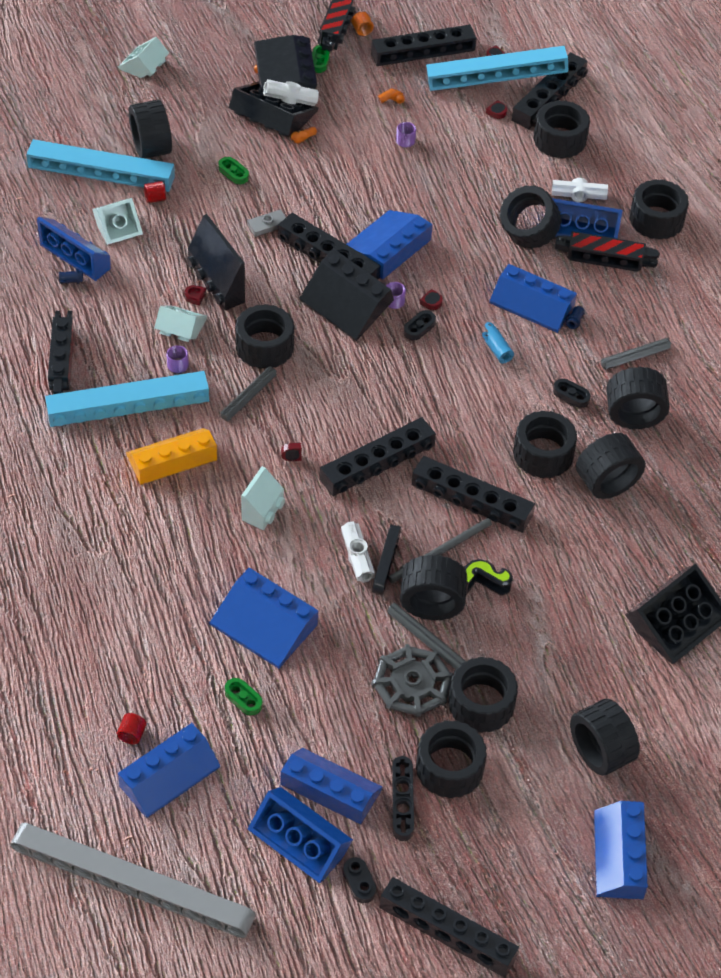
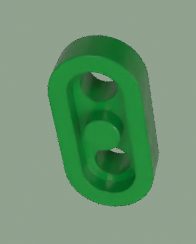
(320, 59)
(233, 170)
(245, 696)

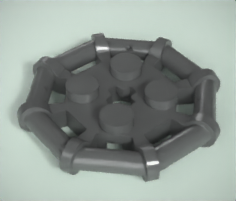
(412, 691)

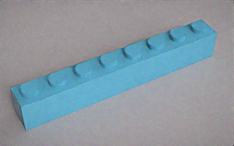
(497, 68)
(99, 164)
(127, 398)

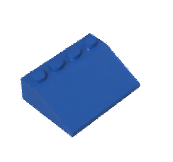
(393, 239)
(265, 618)

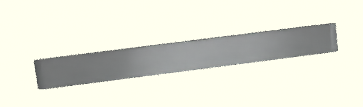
(133, 880)

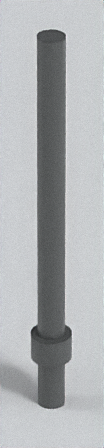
(447, 545)

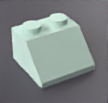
(145, 58)
(118, 221)
(179, 322)
(262, 499)

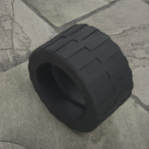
(561, 115)
(150, 129)
(663, 195)
(516, 203)
(264, 319)
(637, 398)
(547, 426)
(610, 465)
(433, 587)
(483, 672)
(451, 735)
(605, 736)

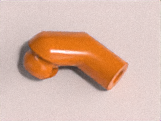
(392, 94)
(303, 135)

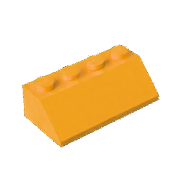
(173, 455)

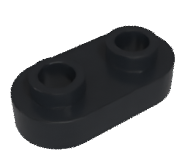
(416, 328)
(573, 393)
(359, 878)

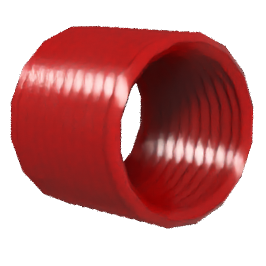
(155, 192)
(131, 728)

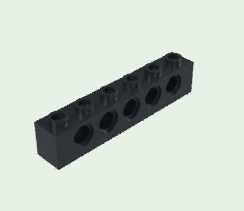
(423, 45)
(548, 90)
(318, 244)
(377, 456)
(473, 494)
(449, 927)

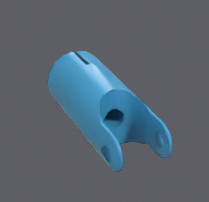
(497, 344)

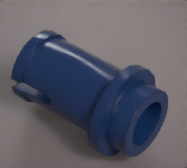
(71, 277)
(573, 320)

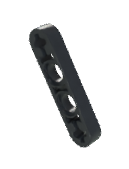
(386, 559)
(402, 798)

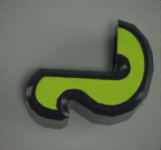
(486, 574)

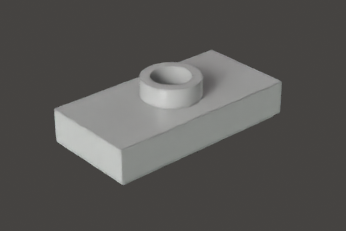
(265, 223)

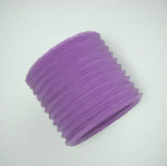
(406, 134)
(397, 289)
(177, 366)

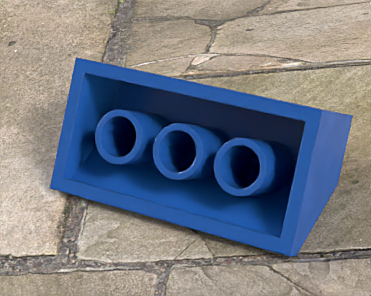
(588, 219)
(73, 248)
(533, 298)
(168, 770)
(329, 785)
(299, 834)
(620, 850)

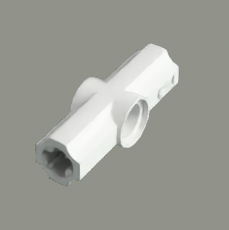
(290, 92)
(579, 190)
(357, 552)

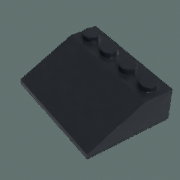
(285, 60)
(270, 111)
(217, 264)
(346, 295)
(678, 614)

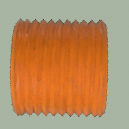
(364, 19)

